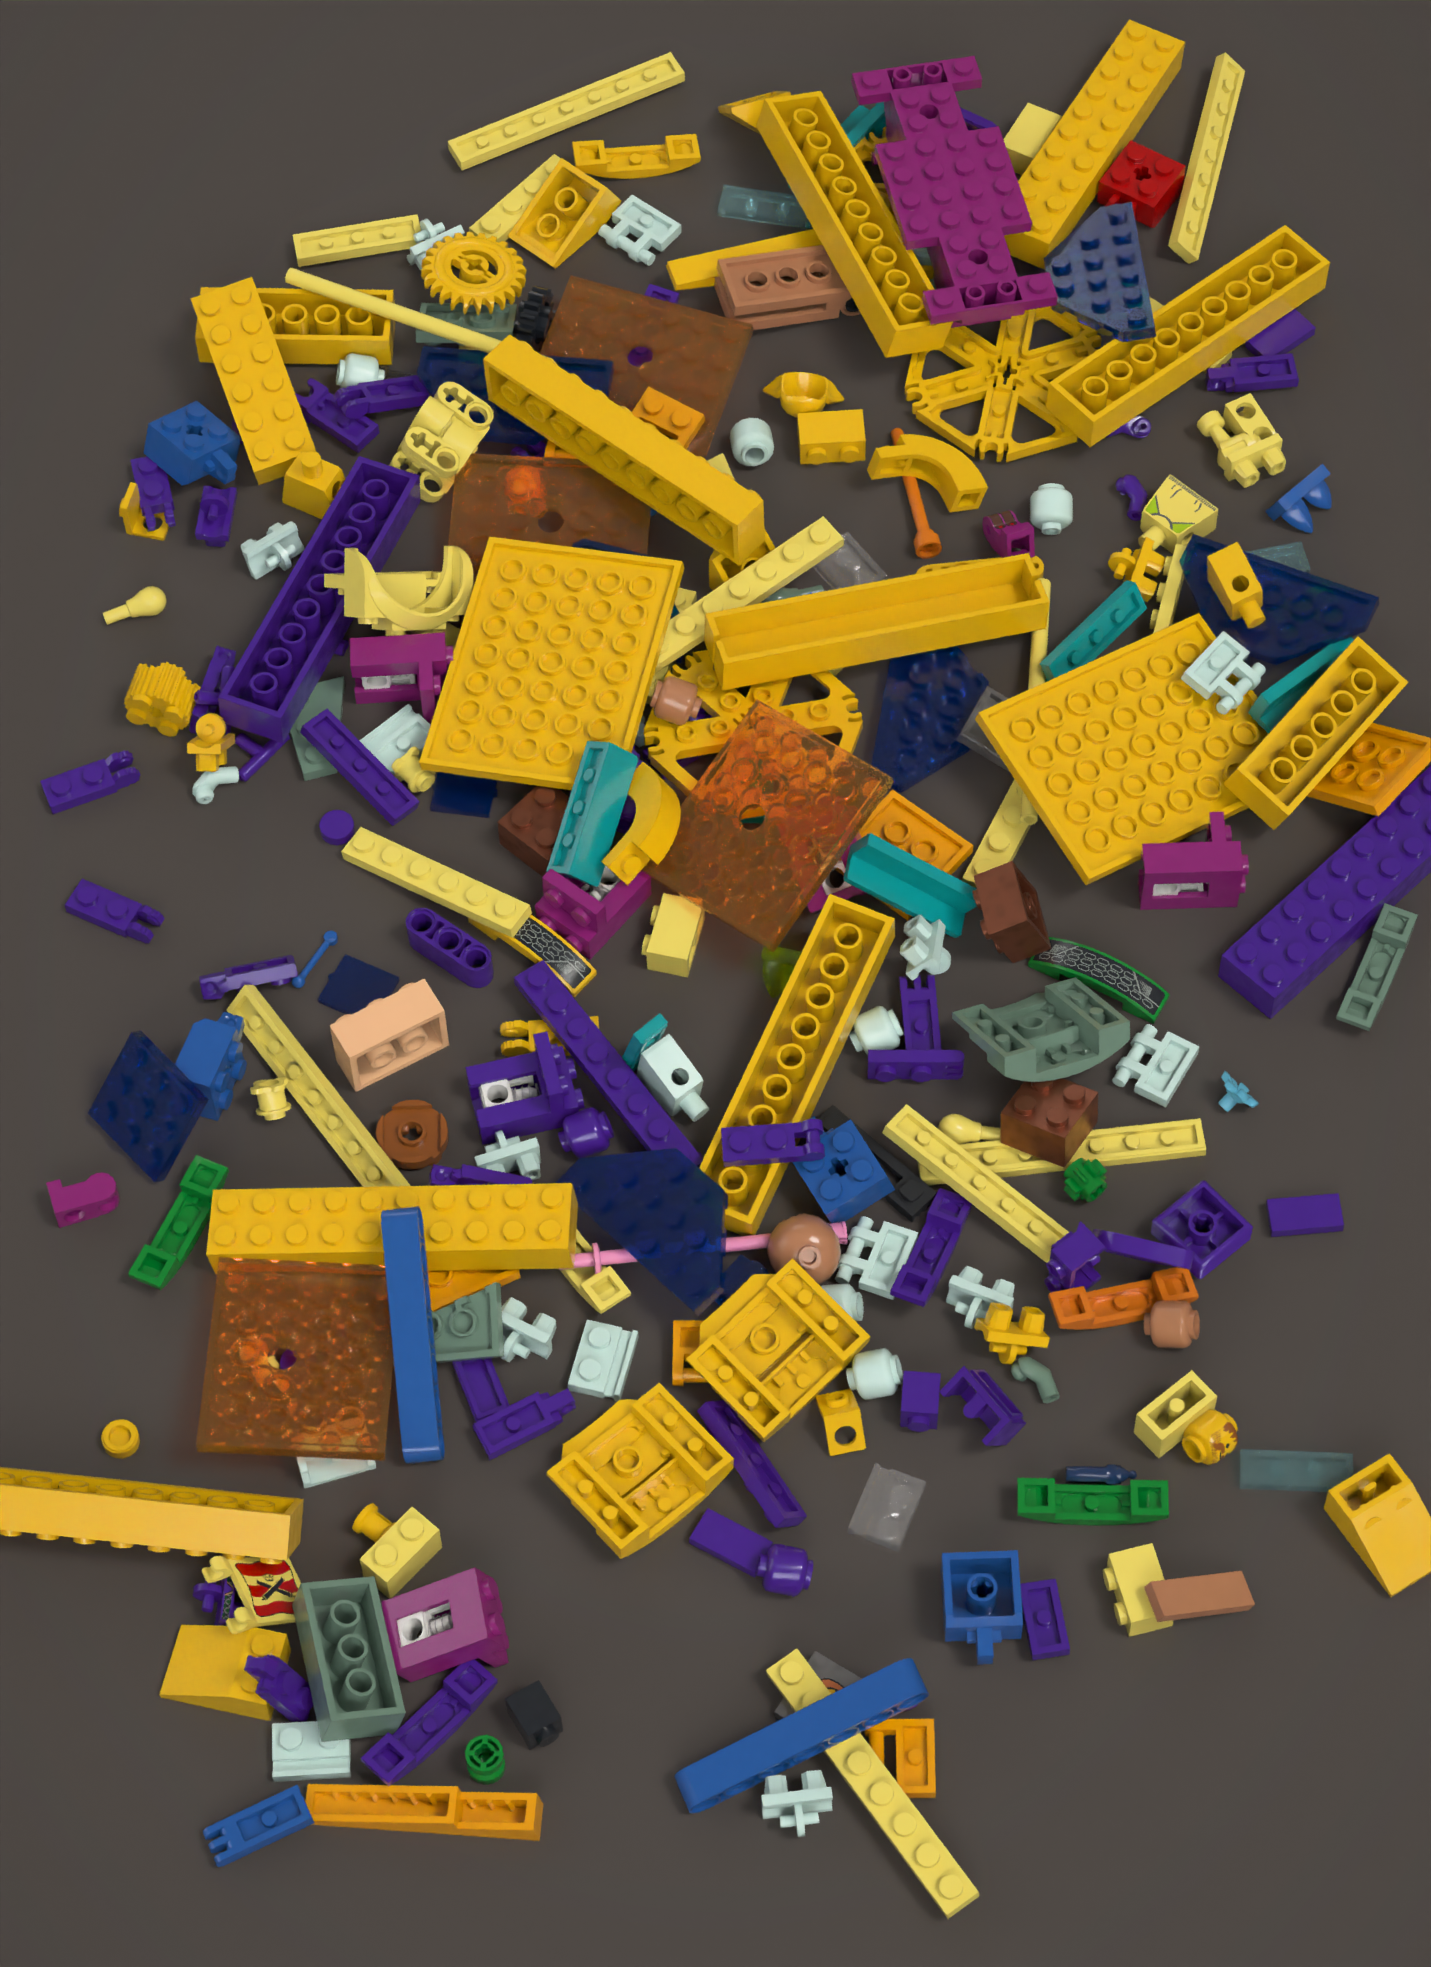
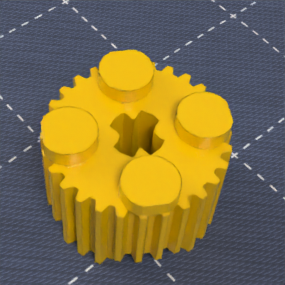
(161, 698)

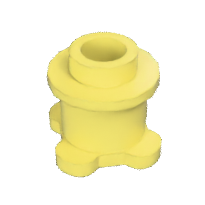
(409, 770)
(271, 1098)

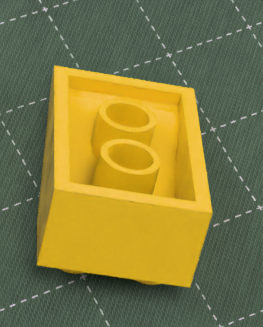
(564, 214)
(210, 1668)

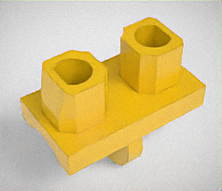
(1134, 567)
(210, 743)
(1011, 1337)

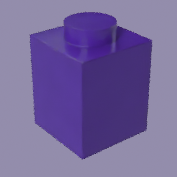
(920, 1400)

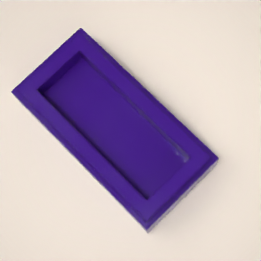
(1281, 335)
(1304, 1215)
(480, 1387)
(729, 1541)

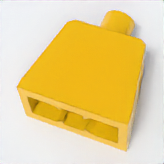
(311, 484)
(1236, 585)

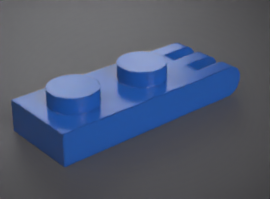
(258, 1826)

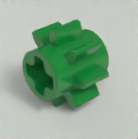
(1085, 1180)

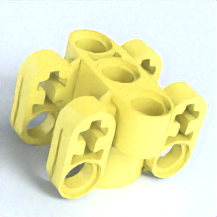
(442, 438)

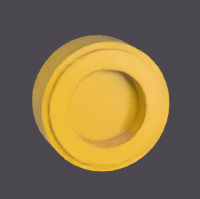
(120, 1439)

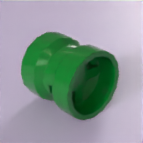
(486, 1768)

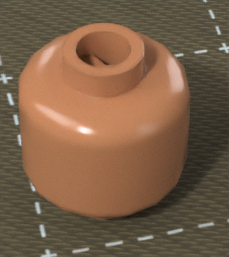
(675, 700)
(1172, 1324)

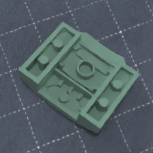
(1047, 1033)

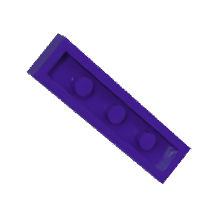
(360, 767)
(752, 1464)

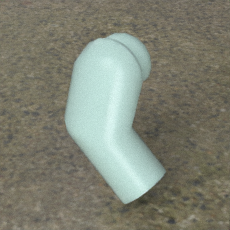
(208, 781)

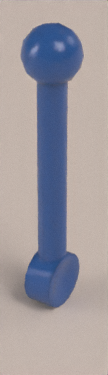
(330, 939)

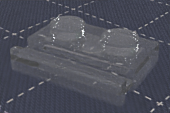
(849, 566)
(887, 1507)

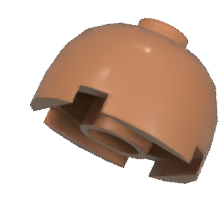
(808, 1242)

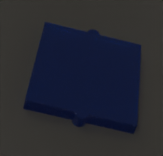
(463, 795)
(356, 985)

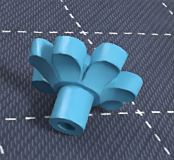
(1235, 1094)

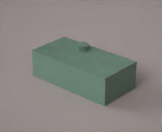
(348, 1658)

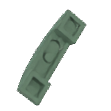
(1377, 967)

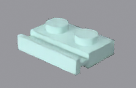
(397, 736)
(603, 1360)
(302, 1755)

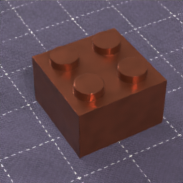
(533, 826)
(1011, 912)
(1049, 1119)

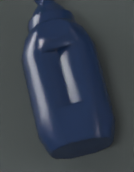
(1109, 1474)

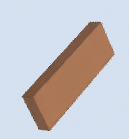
(1199, 1596)

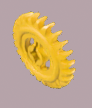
(475, 283)

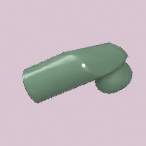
(1040, 1374)

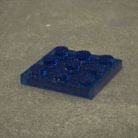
(148, 1106)

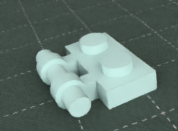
(643, 222)
(1214, 667)
(1164, 1071)
(889, 1252)

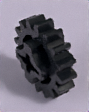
(535, 317)

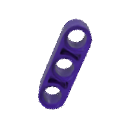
(444, 934)

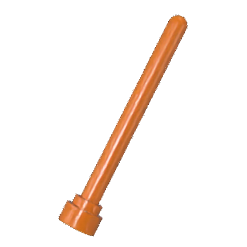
(926, 541)

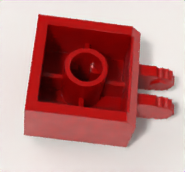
(1145, 180)

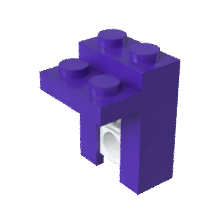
(516, 1082)

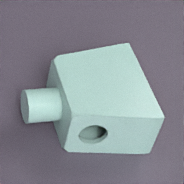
(672, 1079)

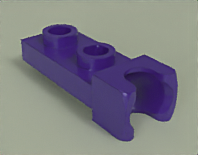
(326, 414)

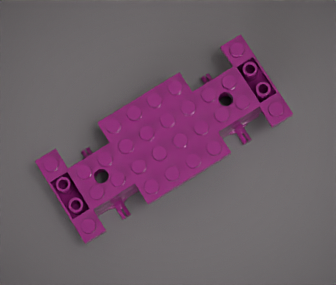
(952, 192)

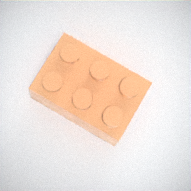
(389, 1034)

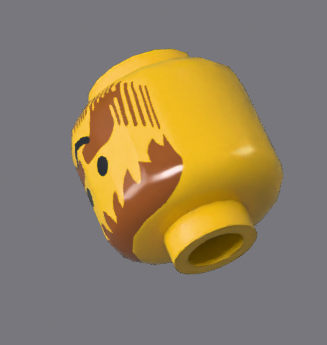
(1210, 1437)

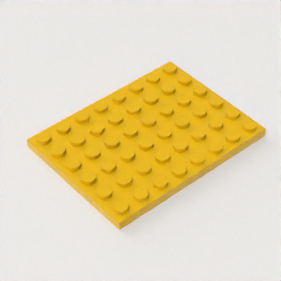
(550, 659)
(1125, 749)

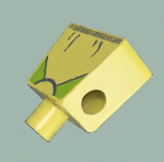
(1176, 515)

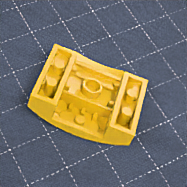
(775, 1347)
(640, 1469)

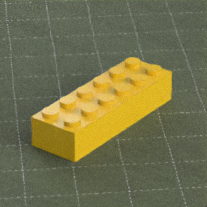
(319, 328)
(253, 378)
(1315, 733)

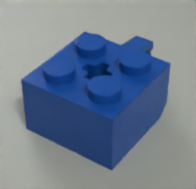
(193, 445)
(214, 1060)
(858, 1188)
(986, 1618)

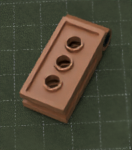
(782, 288)

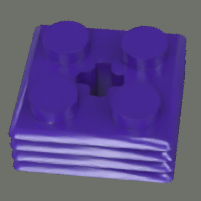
(1202, 1209)

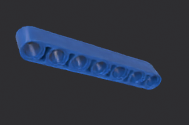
(412, 1335)
(801, 1735)

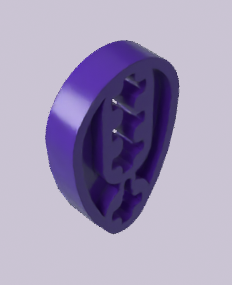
(1145, 1249)

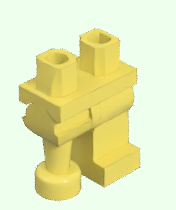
(1251, 447)

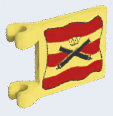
(263, 1588)

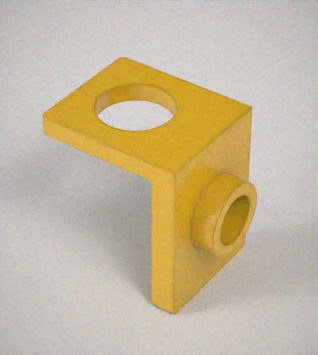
(133, 518)
(841, 1410)

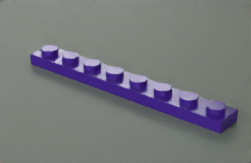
(601, 1062)

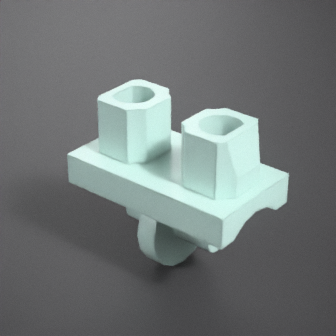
(429, 234)
(272, 550)
(924, 947)
(512, 1155)
(974, 1299)
(521, 1337)
(799, 1806)

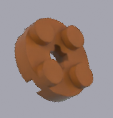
(419, 1152)

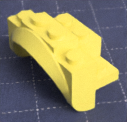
(399, 599)

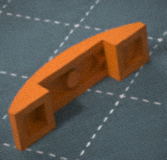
(1121, 1303)

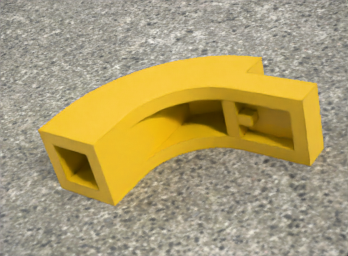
(936, 463)
(652, 829)

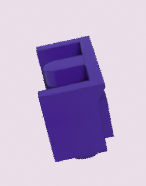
(1073, 1261)
(988, 1402)

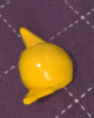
(803, 392)

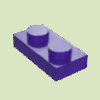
(1044, 1619)

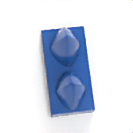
(1294, 509)

